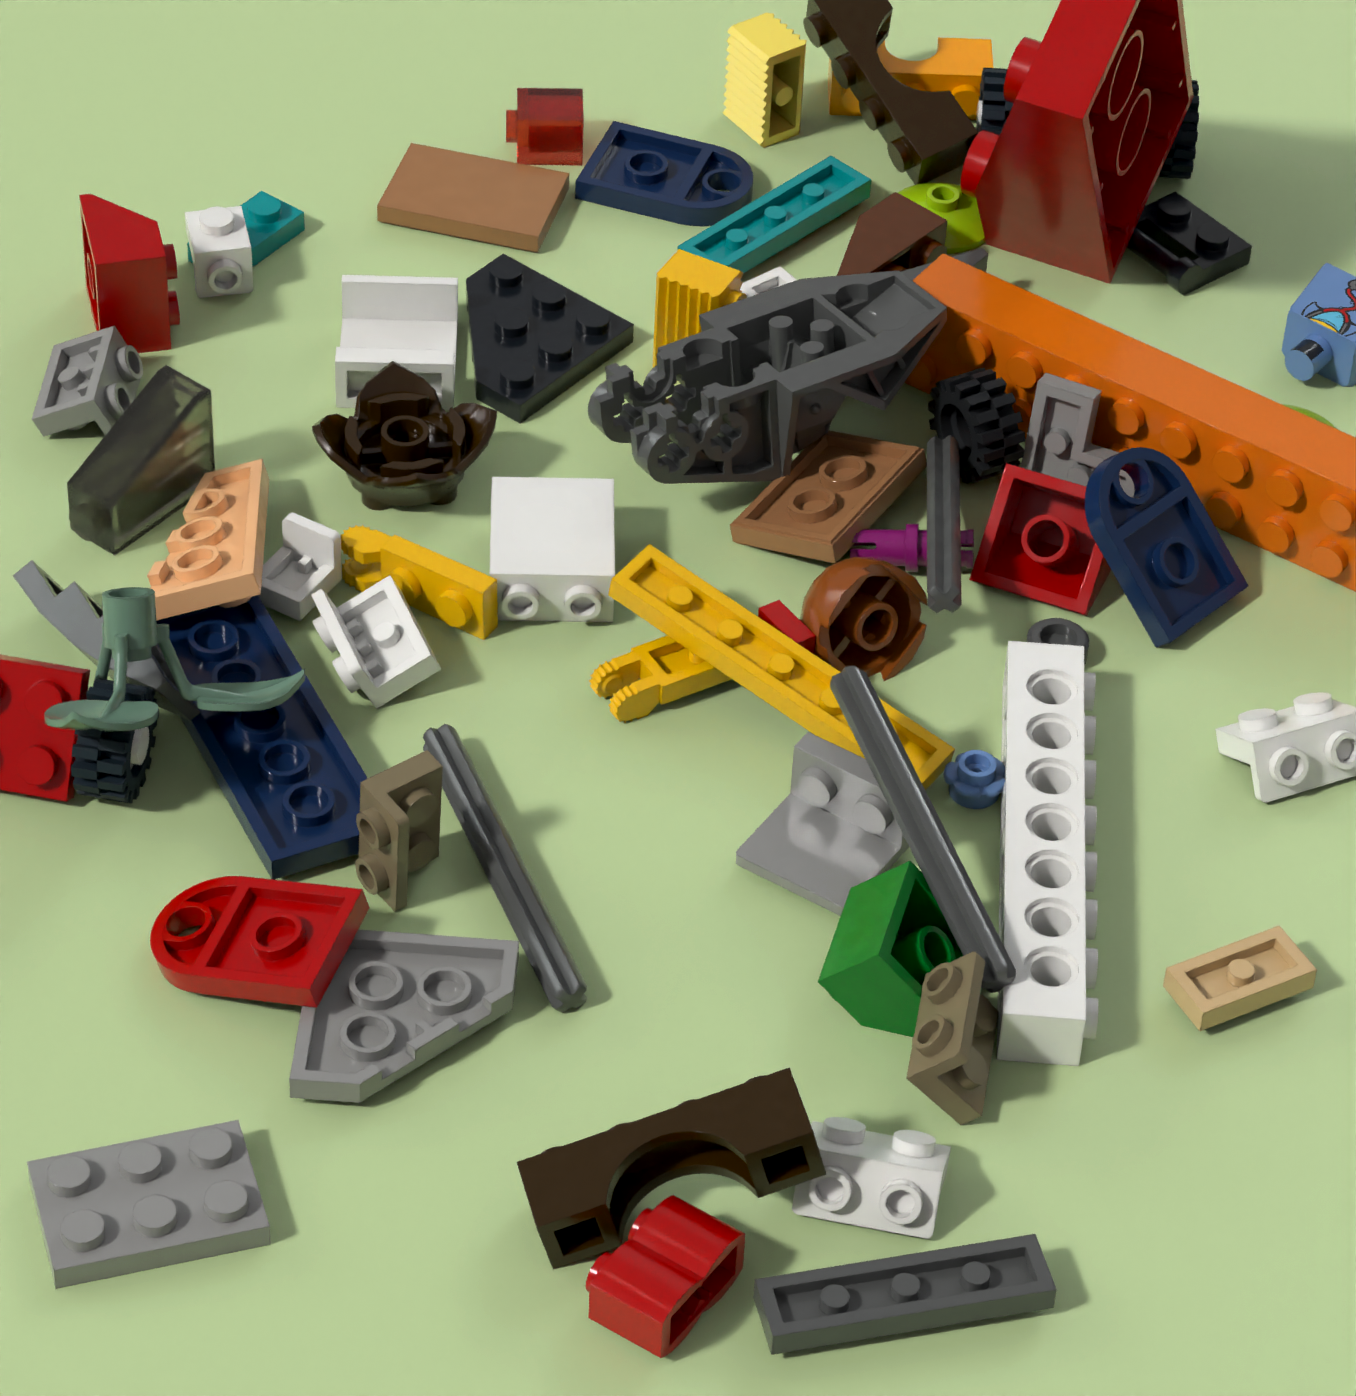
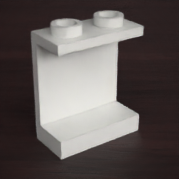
(398, 322)
(553, 548)

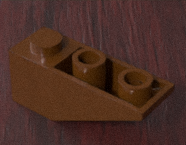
(894, 238)

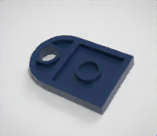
(665, 177)
(1160, 543)

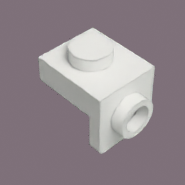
(220, 251)
(301, 567)

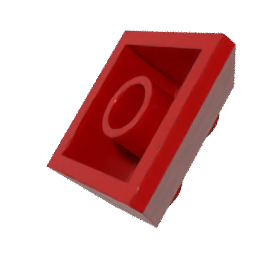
(128, 274)
(1041, 542)

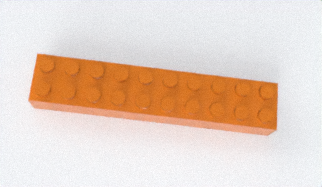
(1249, 459)

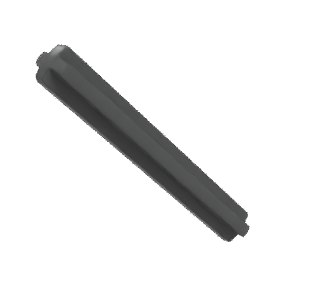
(943, 524)

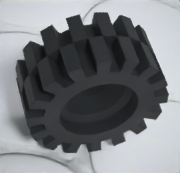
(982, 421)

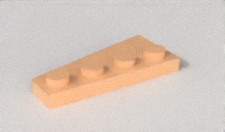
(219, 548)

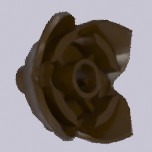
(403, 442)

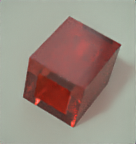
(547, 126)

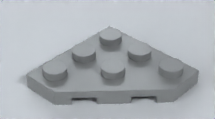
(396, 1008)

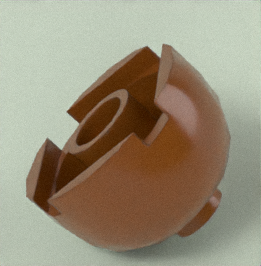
(865, 616)

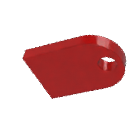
(257, 938)

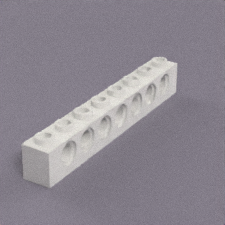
(1044, 855)

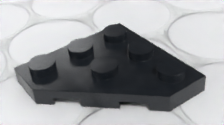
(534, 337)

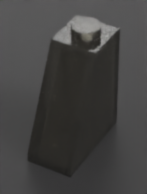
(144, 463)

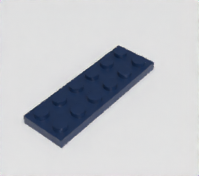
(276, 766)

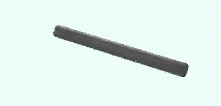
(921, 826)
(506, 871)

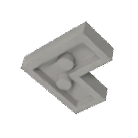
(1063, 430)

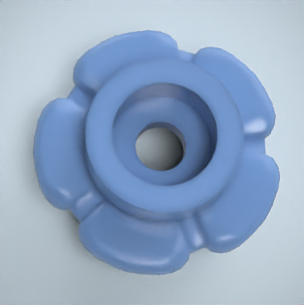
(975, 779)

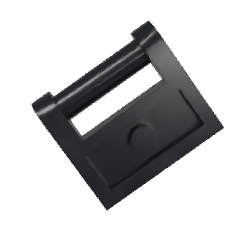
(1186, 243)

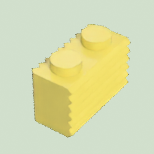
(765, 79)

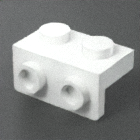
(376, 640)
(1294, 746)
(875, 1178)

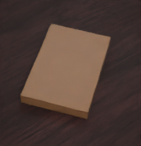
(473, 197)
(829, 497)

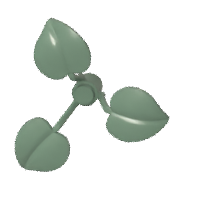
(127, 636)

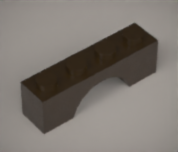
(922, 129)
(743, 1133)

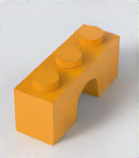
(954, 68)

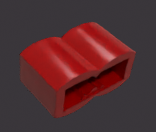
(665, 1275)

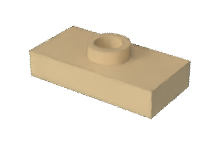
(1239, 978)

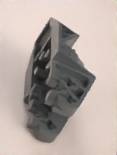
(768, 376)

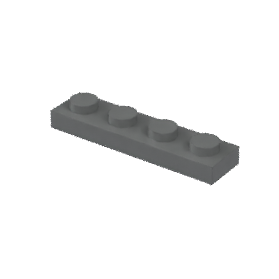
(903, 1293)

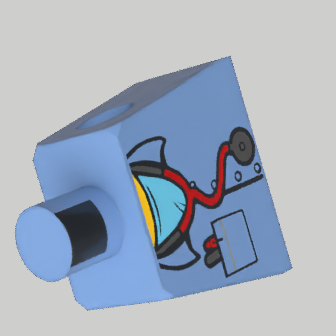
(1323, 329)

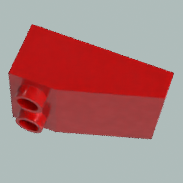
(1083, 133)

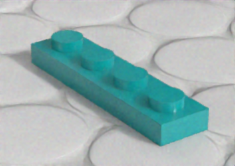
(782, 216)

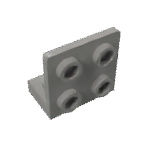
(827, 830)

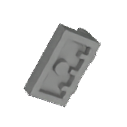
(88, 382)

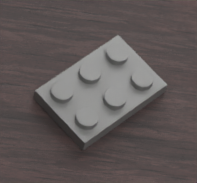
(148, 1203)

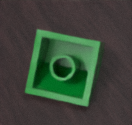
(885, 947)

